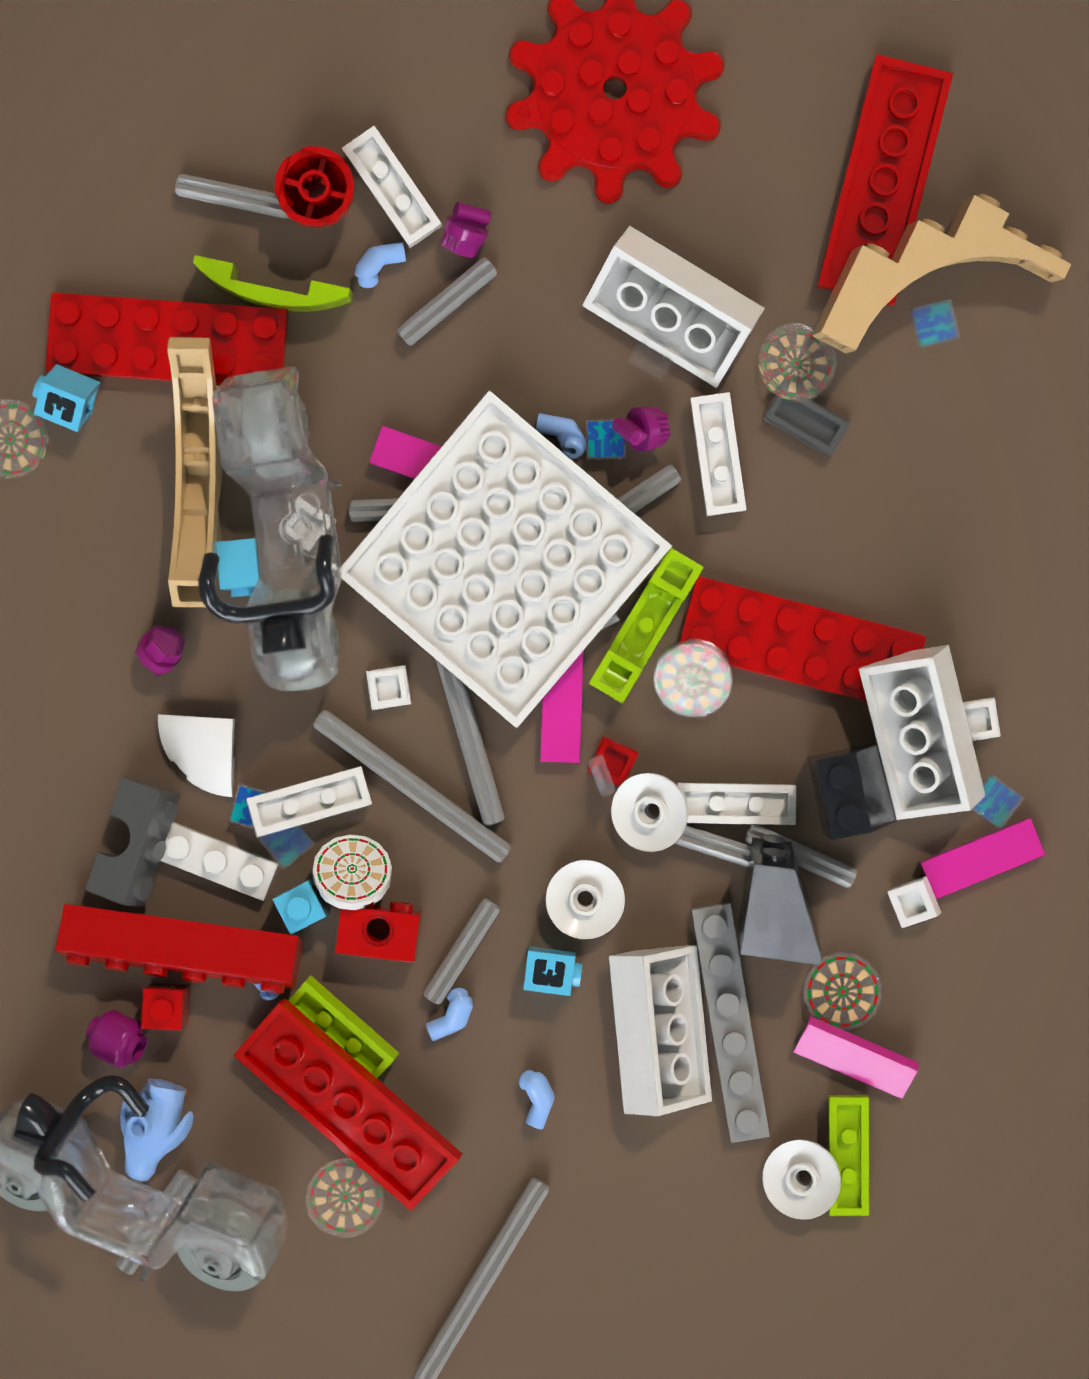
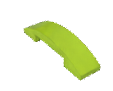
(320, 294)
(646, 625)

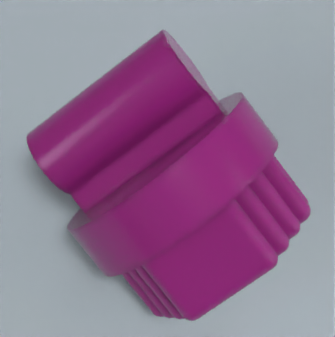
(466, 229)
(643, 428)
(160, 649)

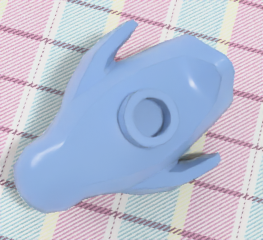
(156, 1131)

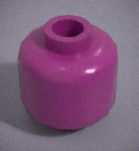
(116, 1039)

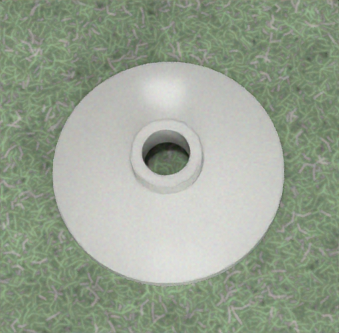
(633, 818)
(582, 920)
(787, 1190)

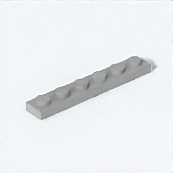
(730, 1022)

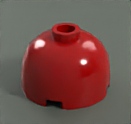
(314, 187)

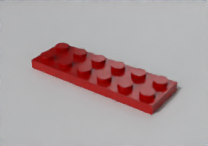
(887, 161)
(132, 336)
(791, 637)
(347, 1104)

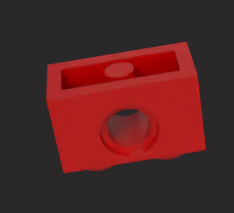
(399, 945)

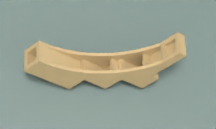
(874, 279)
(197, 467)

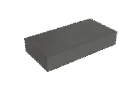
(808, 423)

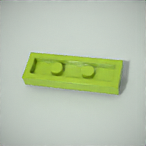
(344, 1026)
(850, 1148)

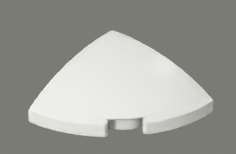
(201, 750)

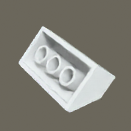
(666, 293)
(923, 733)
(660, 1030)

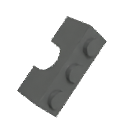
(148, 814)

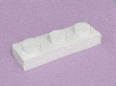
(392, 186)
(718, 454)
(308, 801)
(740, 803)
(219, 861)

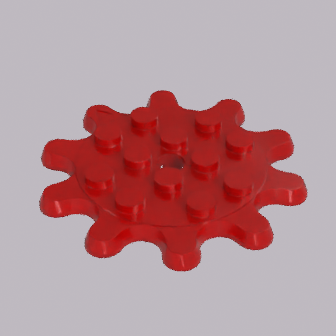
(605, 132)

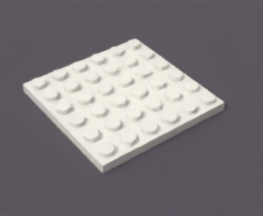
(503, 559)

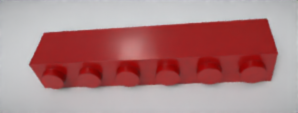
(179, 947)

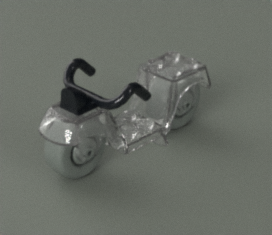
(268, 454)
(221, 1230)

